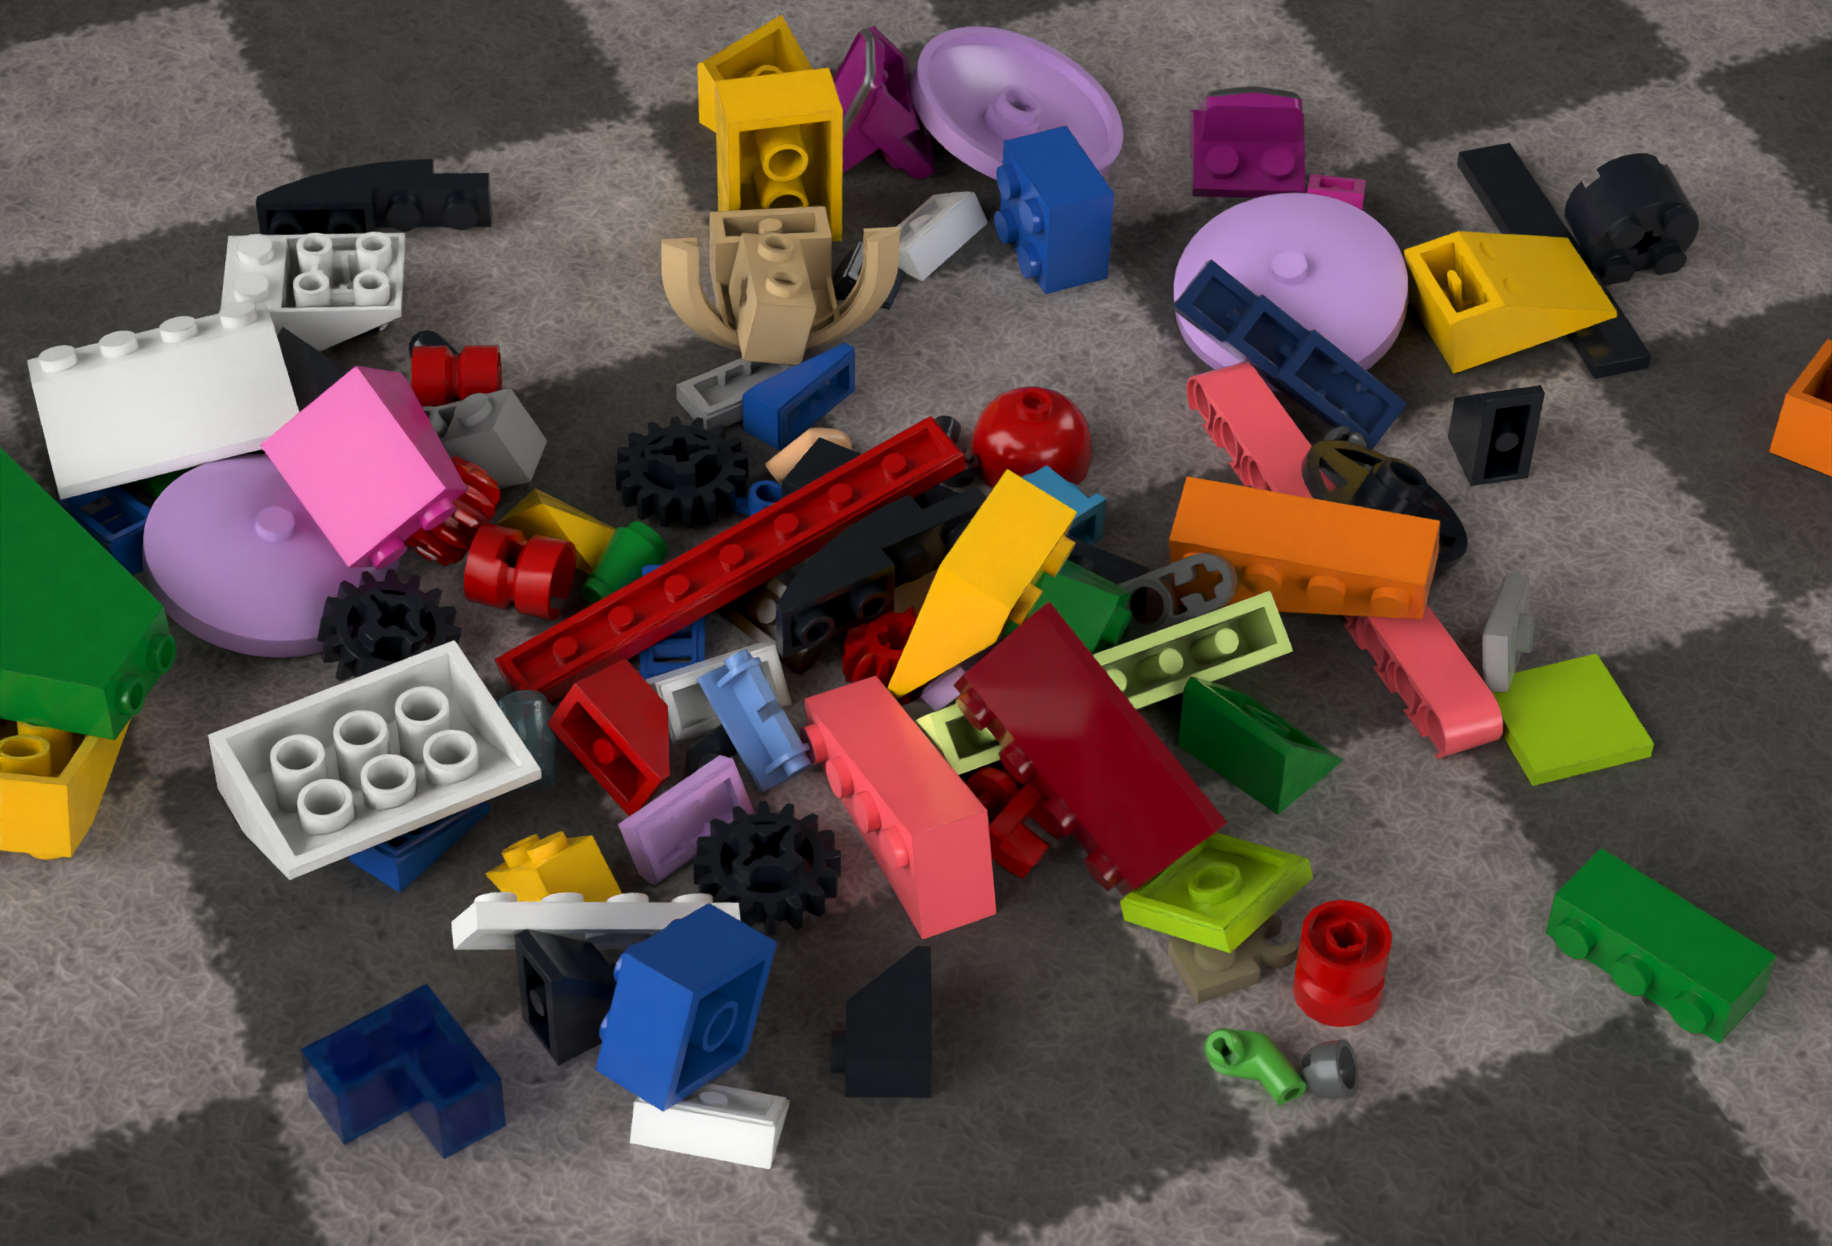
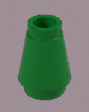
(623, 560)

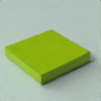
(1570, 720)
(1218, 892)

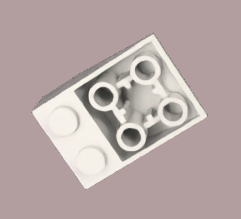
(318, 282)

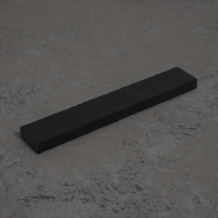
(1522, 209)

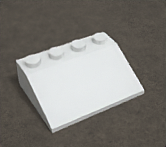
(161, 398)
(368, 760)

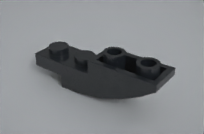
(375, 197)
(860, 568)

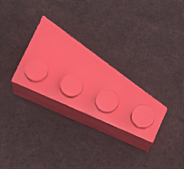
(905, 803)

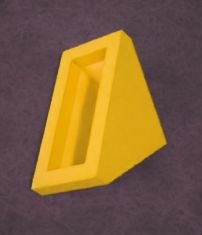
(553, 518)

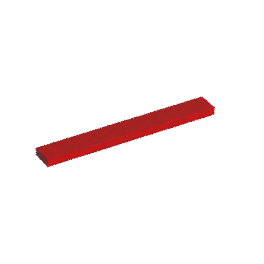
(731, 562)

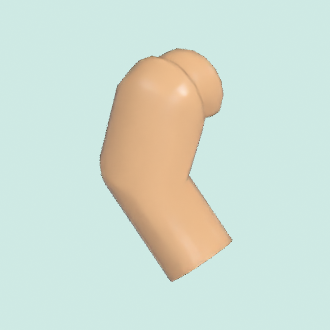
(787, 458)

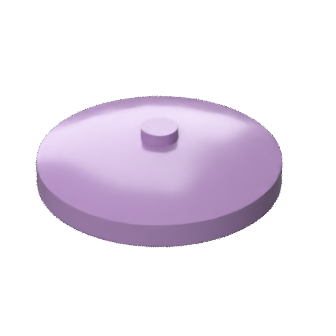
(1000, 85)
(1315, 262)
(243, 559)

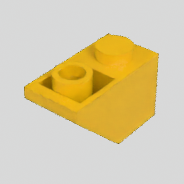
(555, 866)

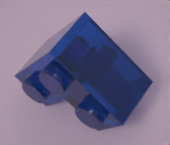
(402, 1061)

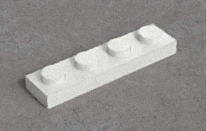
(608, 925)

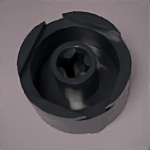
(1632, 219)

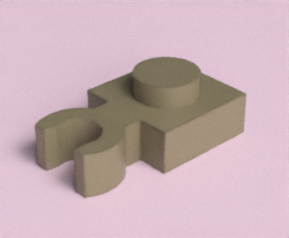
(1216, 973)

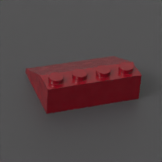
(1086, 753)

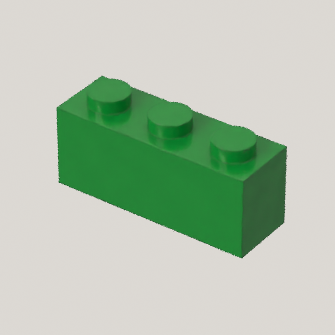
(1659, 946)

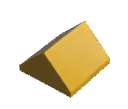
(761, 52)

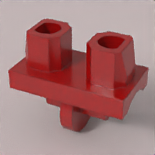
(1010, 839)

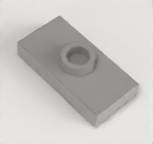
(719, 392)
(1507, 632)

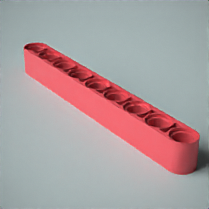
(1412, 655)

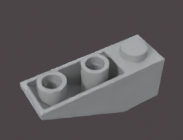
(491, 433)

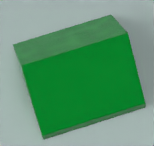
(1250, 744)

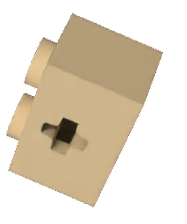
(771, 298)

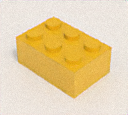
(780, 143)

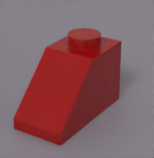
(617, 733)

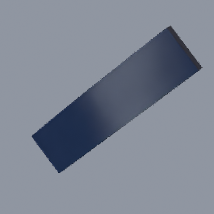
(1288, 354)

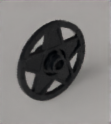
(1388, 487)

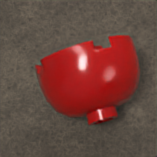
(1032, 430)

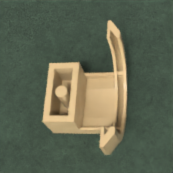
(812, 227)

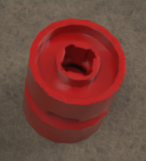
(449, 378)
(510, 569)
(1342, 963)

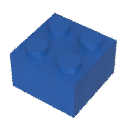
(1054, 210)
(684, 1005)

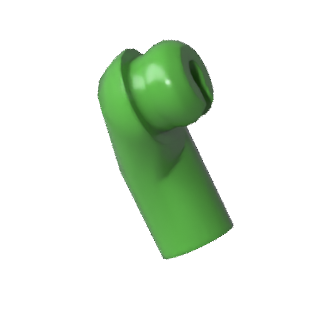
(1254, 1058)

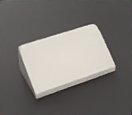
(938, 231)
(688, 706)
(715, 1124)

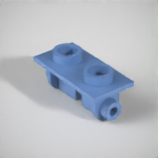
(755, 721)

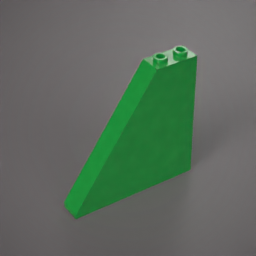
(74, 624)

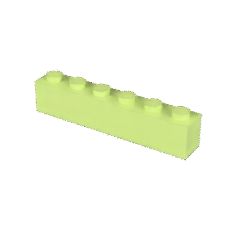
(1144, 670)

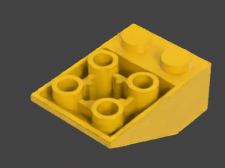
(1500, 293)

